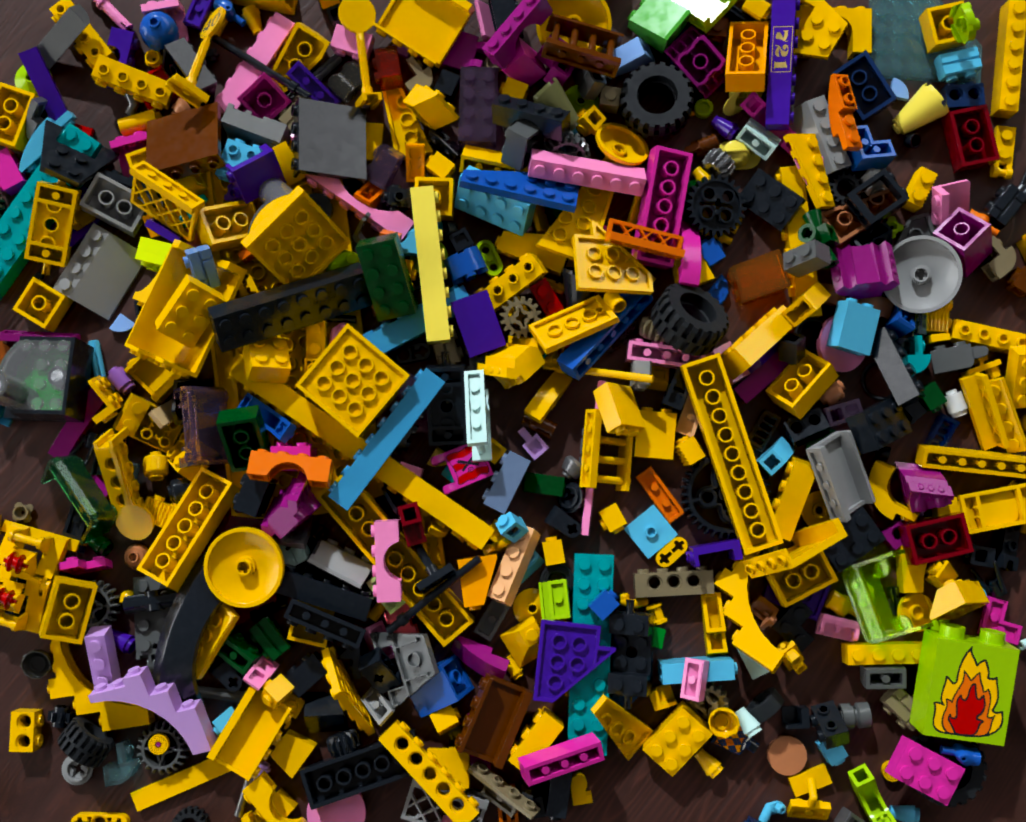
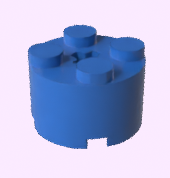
(465, 265)

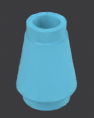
(905, 813)

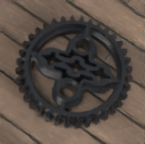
(721, 508)

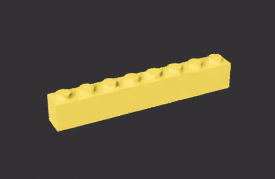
(430, 264)

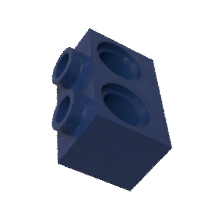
(961, 95)

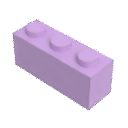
(102, 654)

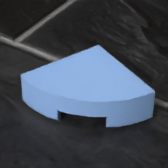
(899, 89)
(122, 324)

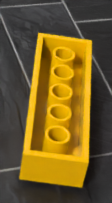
(188, 529)

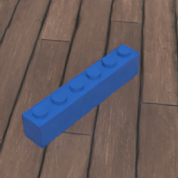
(585, 352)

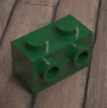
(239, 652)

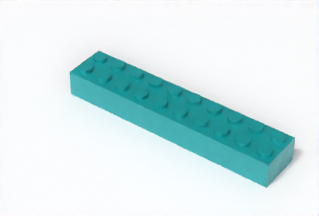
(16, 219)
(590, 577)

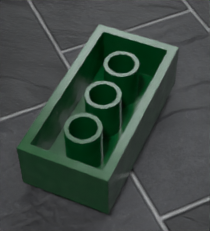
(387, 276)

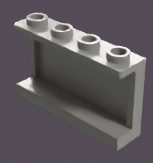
(840, 474)

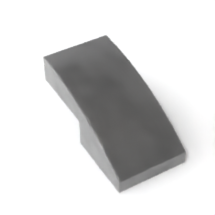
(34, 115)

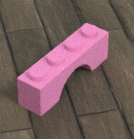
(388, 586)

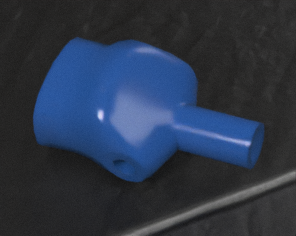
(231, 15)
(965, 755)

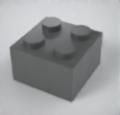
(519, 142)

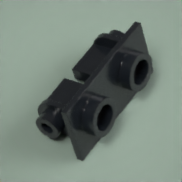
(438, 140)

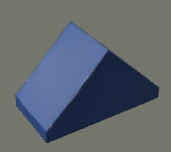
(901, 322)

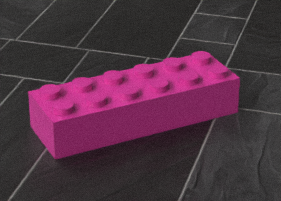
(663, 200)

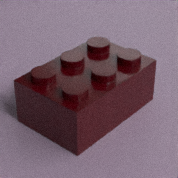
(970, 138)
(935, 538)

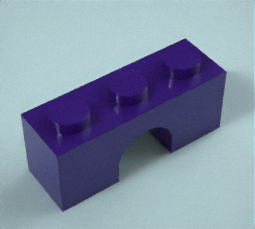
(125, 43)

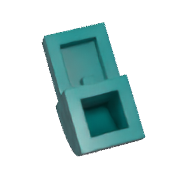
(916, 356)

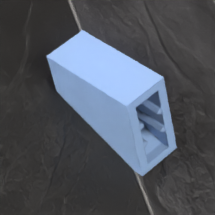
(633, 55)

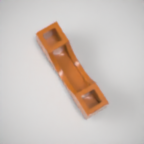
(265, 465)

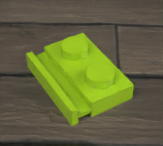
(555, 600)

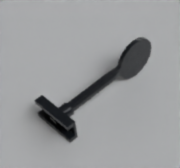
(435, 575)

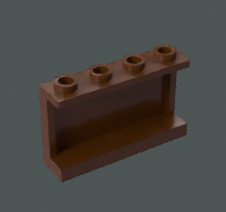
(493, 720)

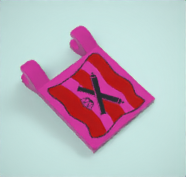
(462, 468)

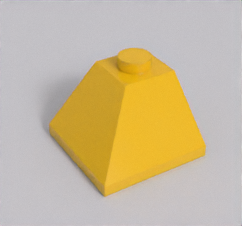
(523, 641)

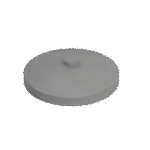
(927, 274)

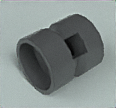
(856, 715)

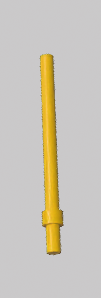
(612, 374)

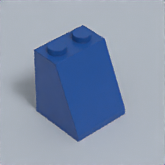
(444, 689)

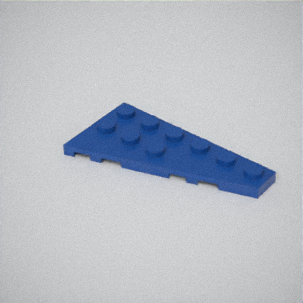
(520, 187)

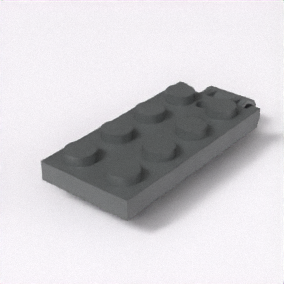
(148, 624)

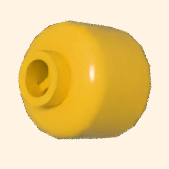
(155, 466)

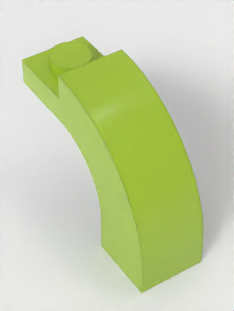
(869, 795)

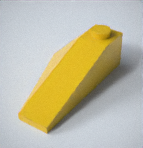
(302, 45)

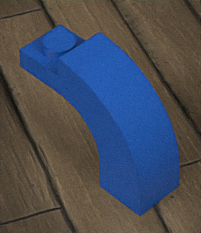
(274, 422)

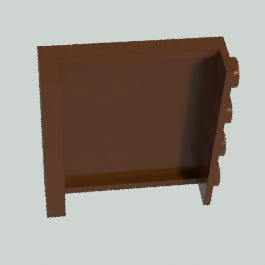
(186, 142)

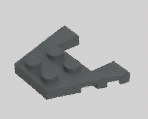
(413, 659)

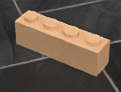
(513, 568)

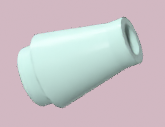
(748, 723)

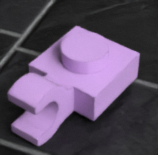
(534, 445)

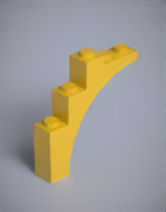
(910, 577)
(738, 610)
(72, 682)

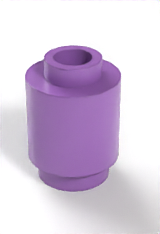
(121, 380)

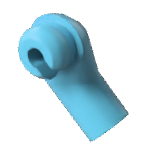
(771, 808)

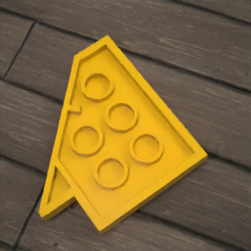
(607, 266)
(345, 691)

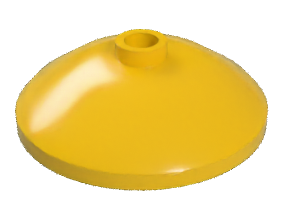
(621, 144)

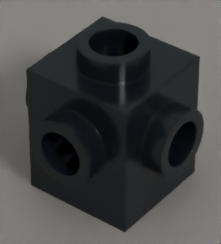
(396, 198)

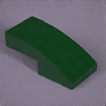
(544, 484)

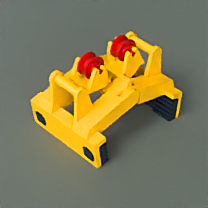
(22, 564)

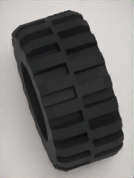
(661, 78)
(689, 319)
(972, 776)

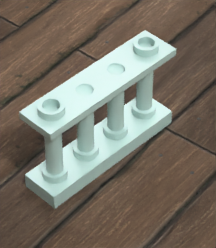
(477, 415)

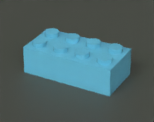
(501, 211)

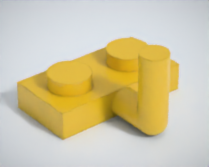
(809, 808)

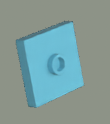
(650, 531)

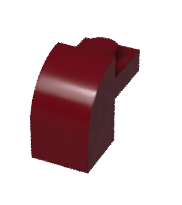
(412, 524)

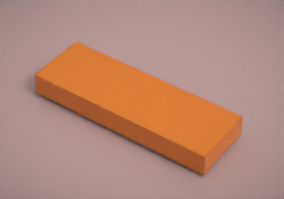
(660, 495)

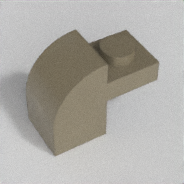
(421, 75)
(1001, 262)

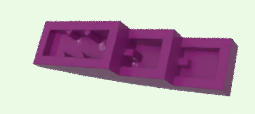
(760, 378)
(73, 431)

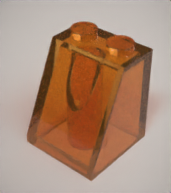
(759, 278)

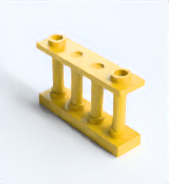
(590, 455)

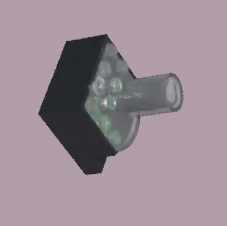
(46, 379)

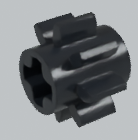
(60, 716)

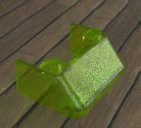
(870, 601)

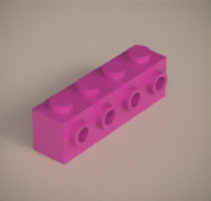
(561, 759)

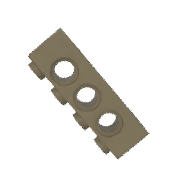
(704, 583)

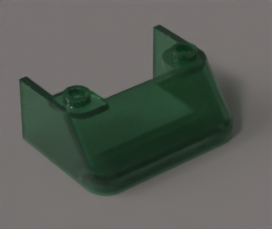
(82, 493)

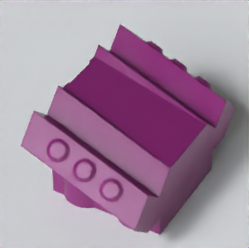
(698, 61)
(864, 270)
(923, 487)
(290, 508)

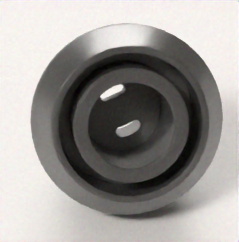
(571, 468)

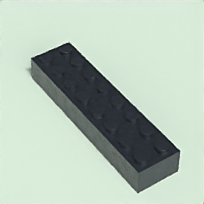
(289, 307)

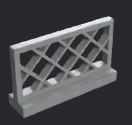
(483, 804)

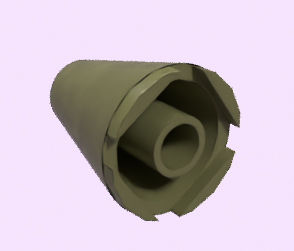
(554, 96)

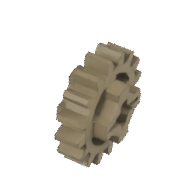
(507, 320)
(715, 698)

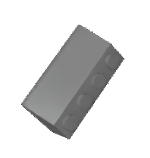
(813, 118)

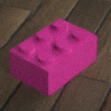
(924, 770)

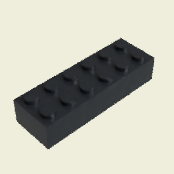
(353, 773)

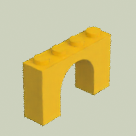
(858, 29)

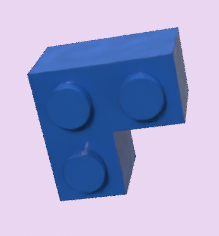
(873, 154)

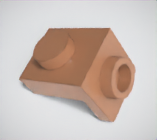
(764, 611)

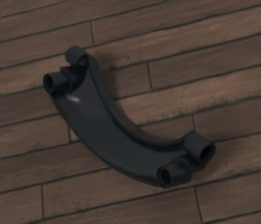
(183, 633)

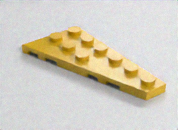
(591, 205)

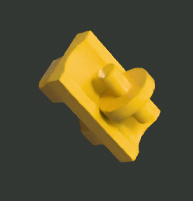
(990, 368)
(793, 656)

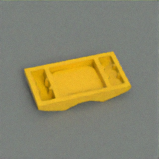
(994, 508)

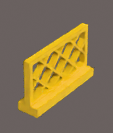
(169, 191)

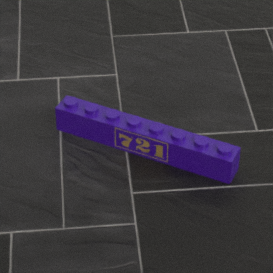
(781, 64)

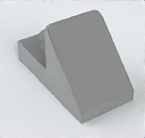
(377, 705)

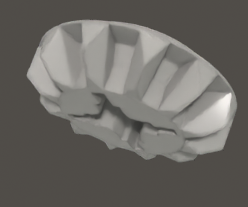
(69, 772)

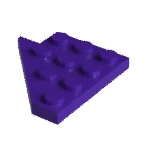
(566, 656)

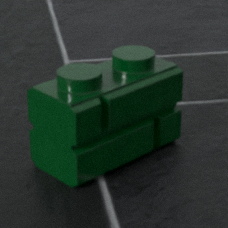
(270, 638)

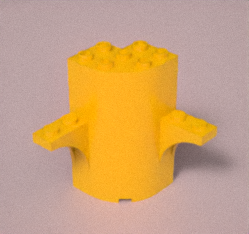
(160, 349)

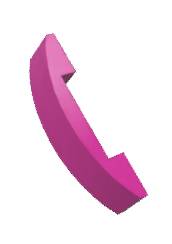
(756, 109)
(690, 265)

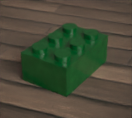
(240, 433)

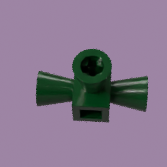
(820, 231)

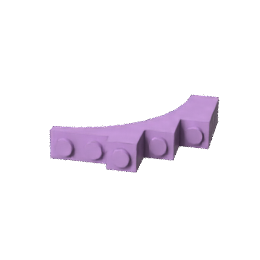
(164, 699)

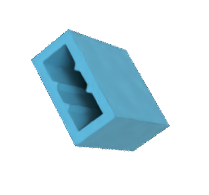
(853, 327)

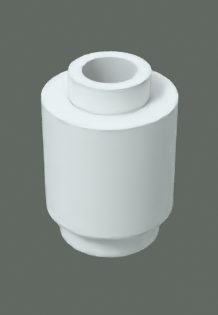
(955, 403)

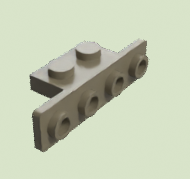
(503, 794)

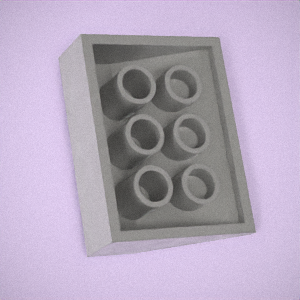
(100, 272)

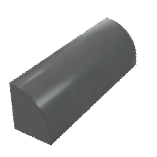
(63, 34)

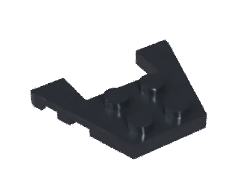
(67, 163)

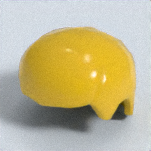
(723, 722)

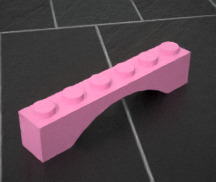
(378, 219)

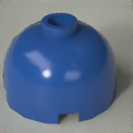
(158, 30)

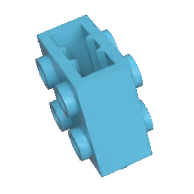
(234, 153)

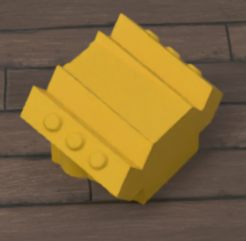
(514, 362)

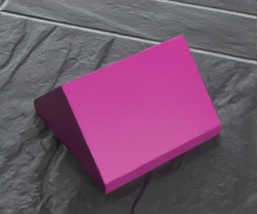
(524, 65)
(264, 97)

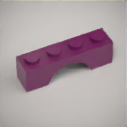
(501, 46)

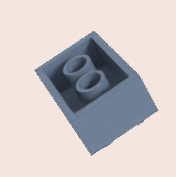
(506, 481)

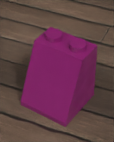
(969, 238)

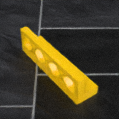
(984, 411)

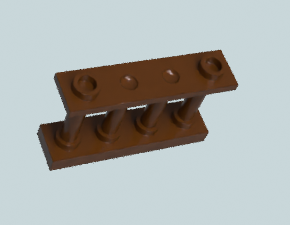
(579, 56)

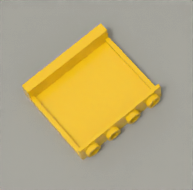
(425, 26)
(807, 543)

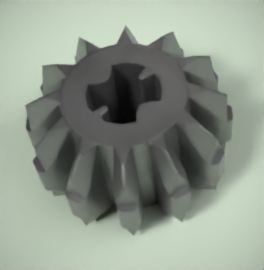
(719, 162)

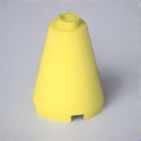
(920, 110)

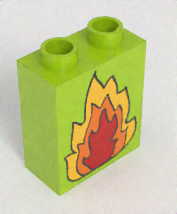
(964, 684)

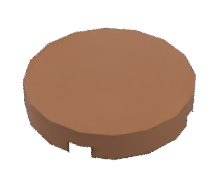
(786, 755)

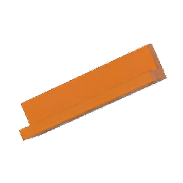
(643, 243)

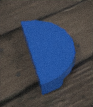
(720, 289)

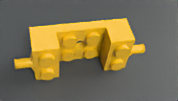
(58, 203)

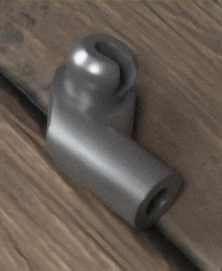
(133, 105)

